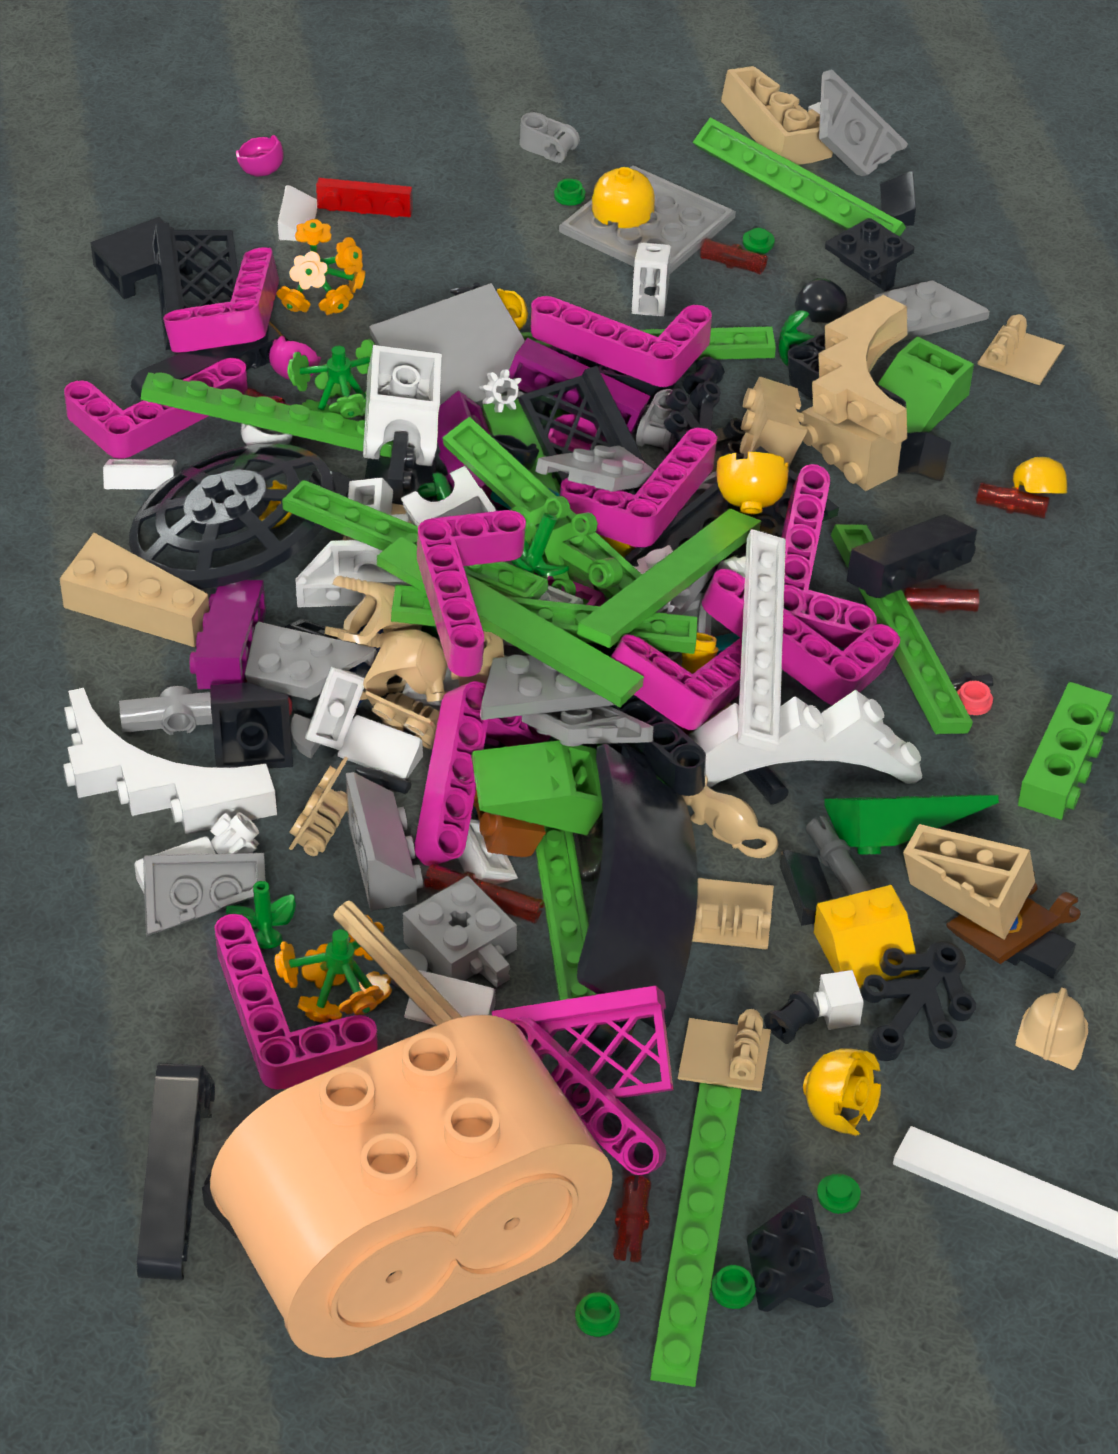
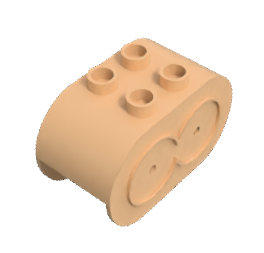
(412, 1161)

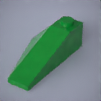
(892, 821)

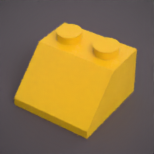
(860, 929)

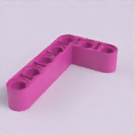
(231, 322)
(622, 347)
(146, 423)
(644, 516)
(442, 551)
(799, 563)
(805, 653)
(676, 692)
(451, 777)
(282, 1055)
(599, 1105)

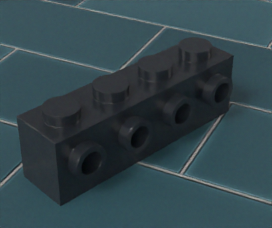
(911, 555)

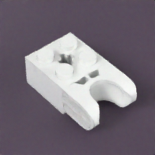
(402, 399)
(465, 499)

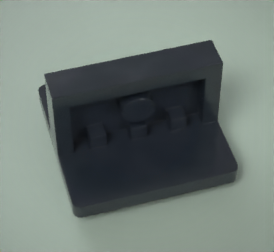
(871, 251)
(401, 469)
(790, 1258)

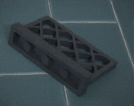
(168, 268)
(600, 410)

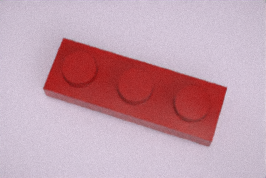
(364, 197)

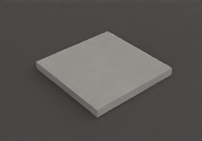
(678, 221)
(469, 332)

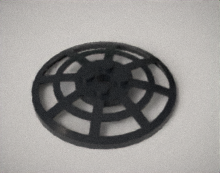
(226, 505)

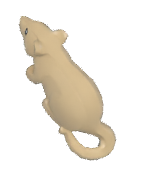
(731, 821)

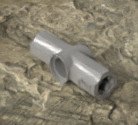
(172, 711)

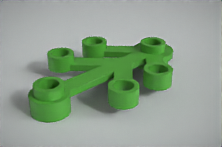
(559, 549)

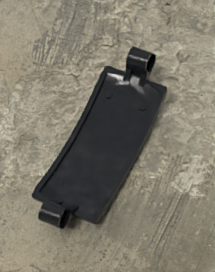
(644, 889)

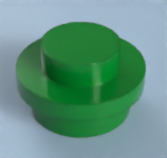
(569, 192)
(758, 240)
(838, 1193)
(733, 1287)
(597, 1314)

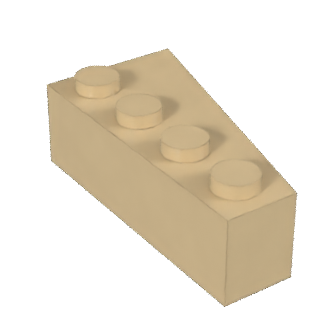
(773, 116)
(132, 592)

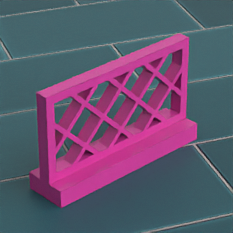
(606, 1009)

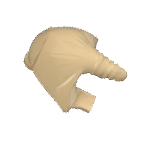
(372, 610)
(411, 656)

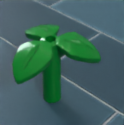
(790, 335)
(532, 555)
(266, 915)

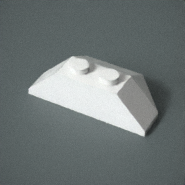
(343, 559)

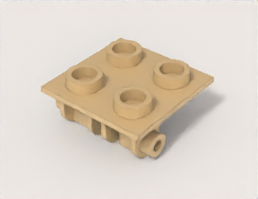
(1020, 353)
(406, 715)
(320, 815)
(733, 913)
(726, 1052)

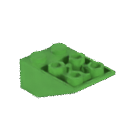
(929, 382)
(540, 784)

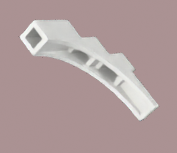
(845, 732)
(148, 783)

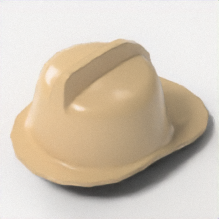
(1054, 1029)

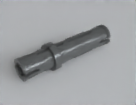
(836, 855)

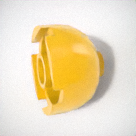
(623, 198)
(752, 481)
(841, 1081)

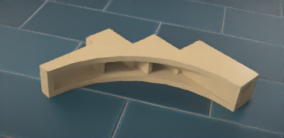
(844, 379)

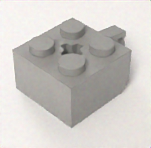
(462, 933)

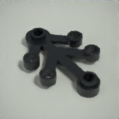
(704, 398)
(919, 993)

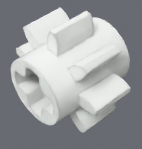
(506, 383)
(234, 835)

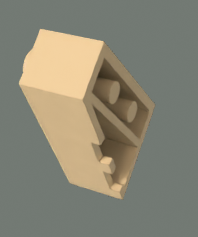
(772, 419)
(853, 449)
(971, 875)

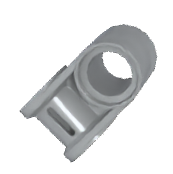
(543, 136)
(652, 428)

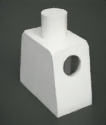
(651, 270)

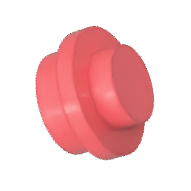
(976, 697)

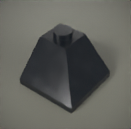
(250, 726)

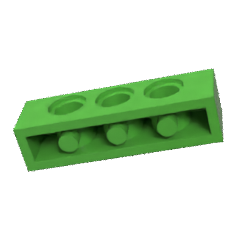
(1066, 751)

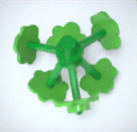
(334, 379)

